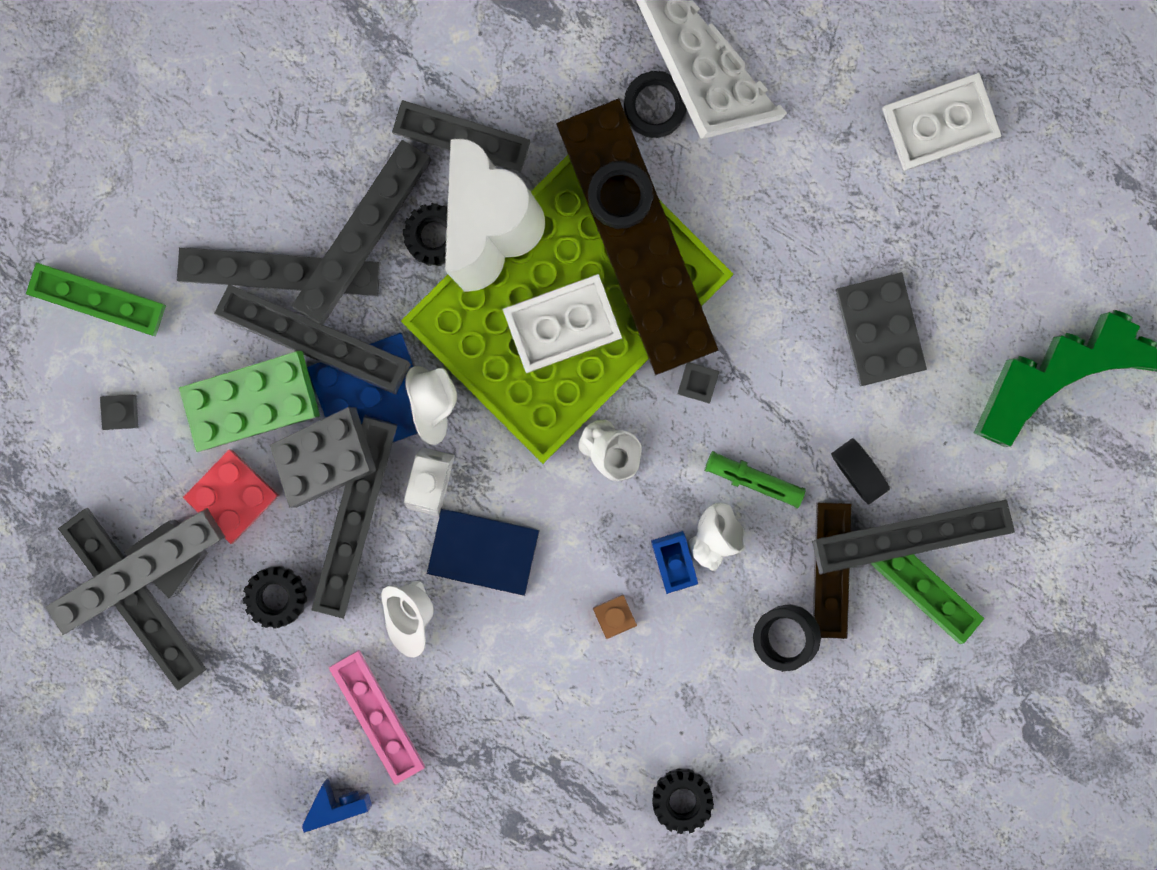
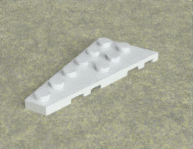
(707, 70)

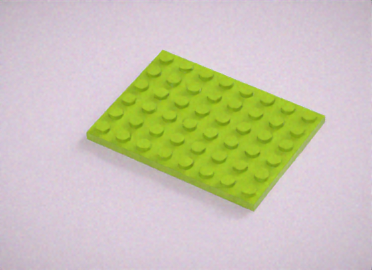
(477, 346)

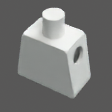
(428, 481)

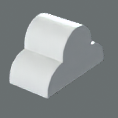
(487, 217)

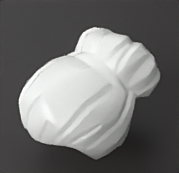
(611, 450)
(717, 536)

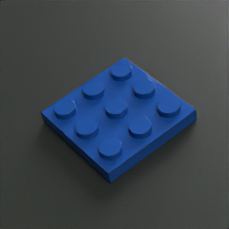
(340, 390)

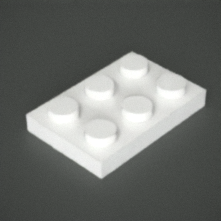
(941, 122)
(562, 323)

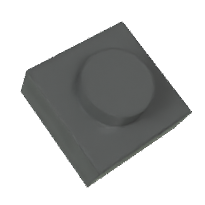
(698, 382)
(119, 412)

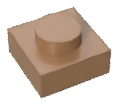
(614, 616)

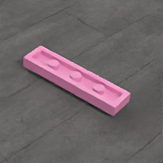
(377, 717)

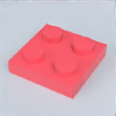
(232, 495)

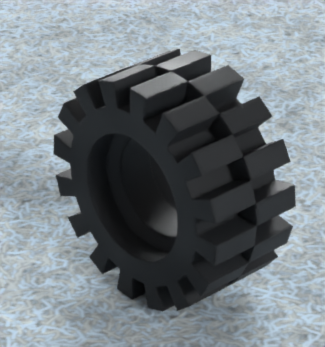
(413, 230)
(255, 603)
(686, 821)

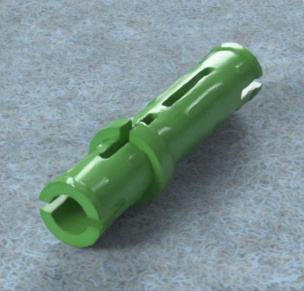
(754, 479)

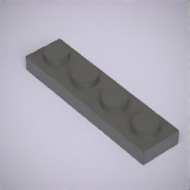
(439, 128)

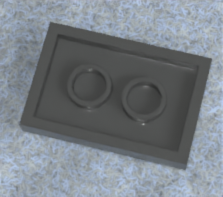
(881, 329)
(322, 457)

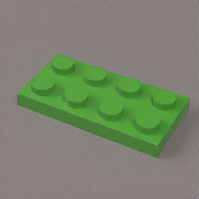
(249, 401)

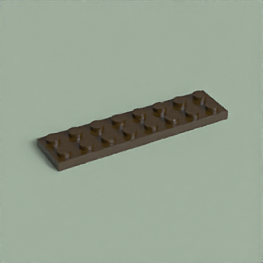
(644, 254)

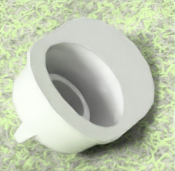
(431, 401)
(406, 616)

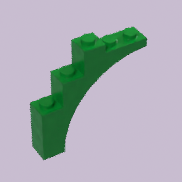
(1024, 388)

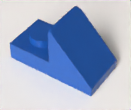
(674, 562)
(326, 810)

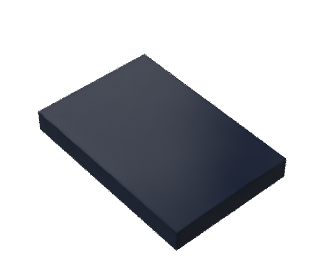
(483, 551)

